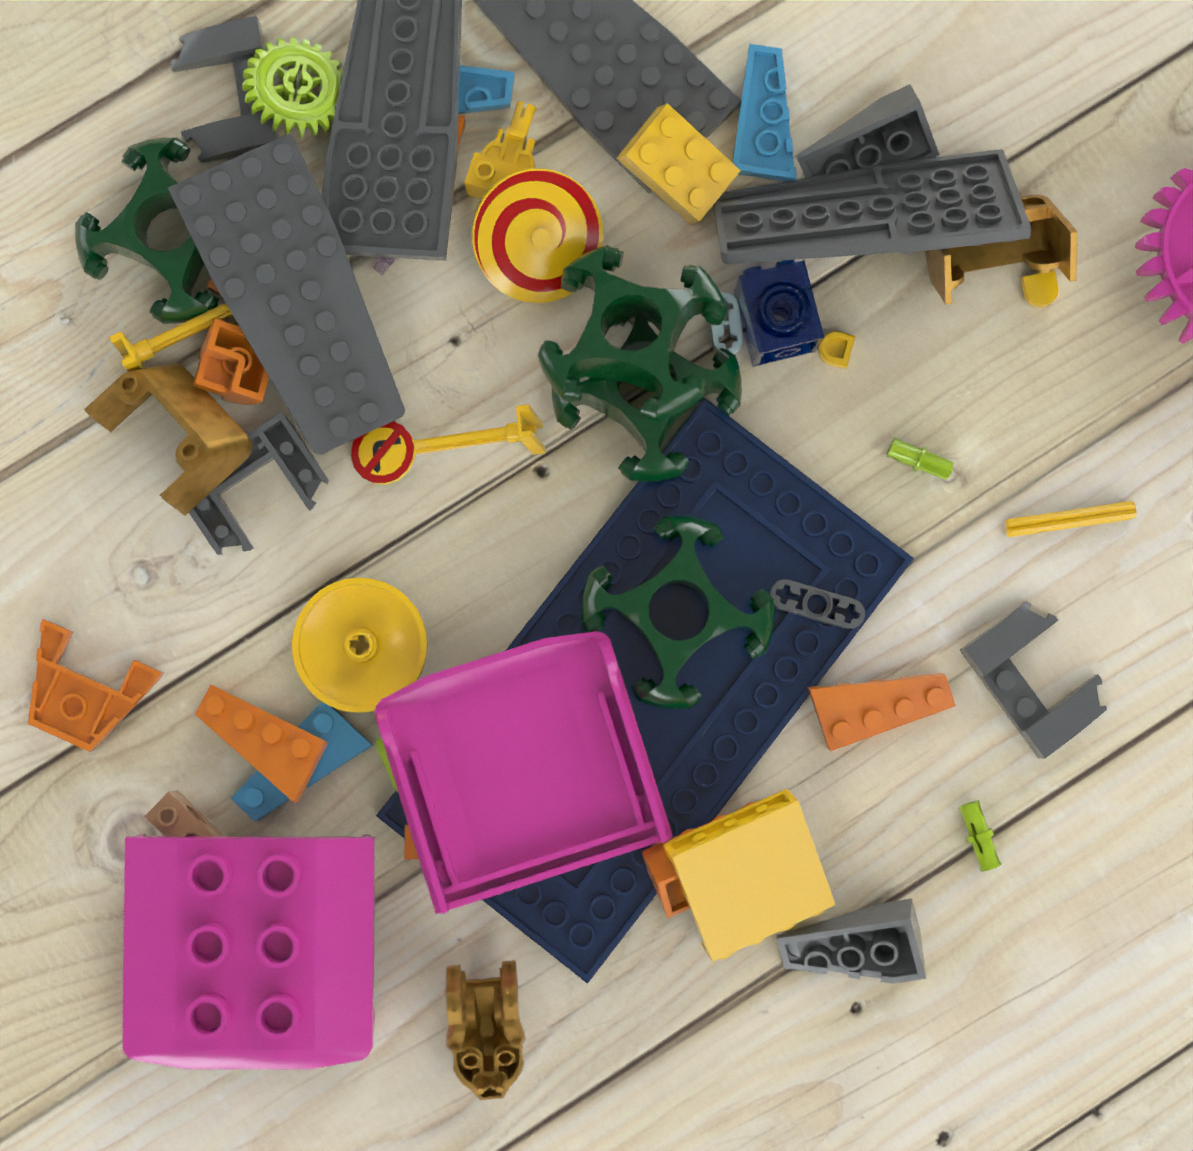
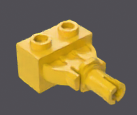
(503, 158)

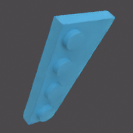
(484, 89)
(763, 127)
(261, 797)

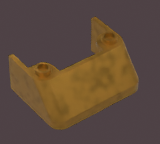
(1049, 247)
(214, 440)

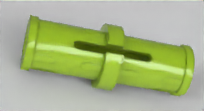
(980, 836)

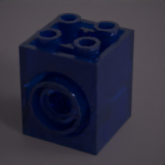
(784, 293)

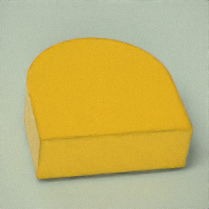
(1040, 289)
(836, 349)

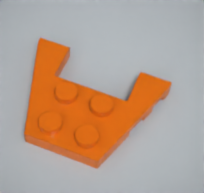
(74, 704)

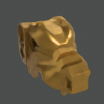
(485, 1030)

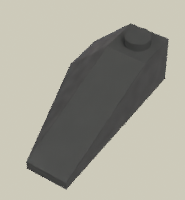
(880, 134)
(867, 942)

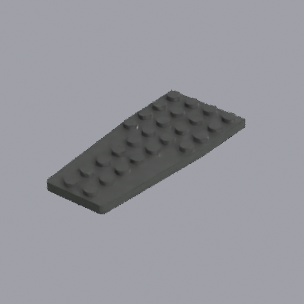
(611, 66)
(396, 130)
(875, 211)
(292, 290)

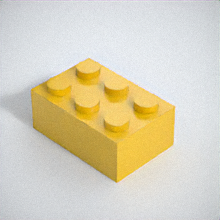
(678, 164)

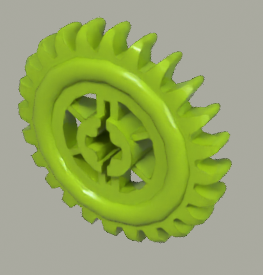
(278, 100)

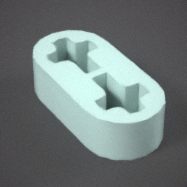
(733, 324)

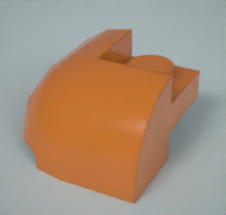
(230, 366)

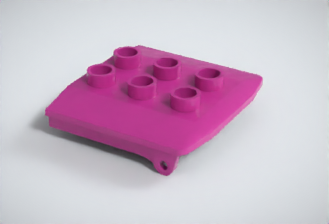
(520, 768)
(248, 951)

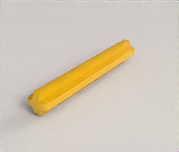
(1070, 519)

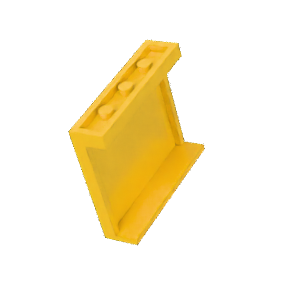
(750, 874)

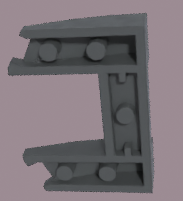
(219, 45)
(271, 441)
(1040, 728)

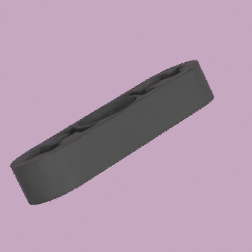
(838, 619)

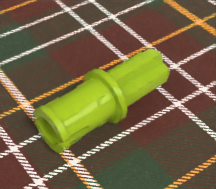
(920, 459)

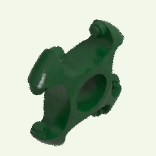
(129, 229)
(621, 299)
(604, 397)
(687, 571)

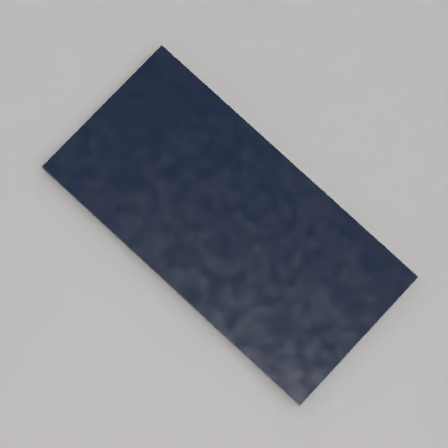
(773, 530)

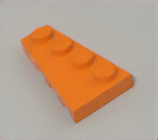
(873, 707)
(268, 743)

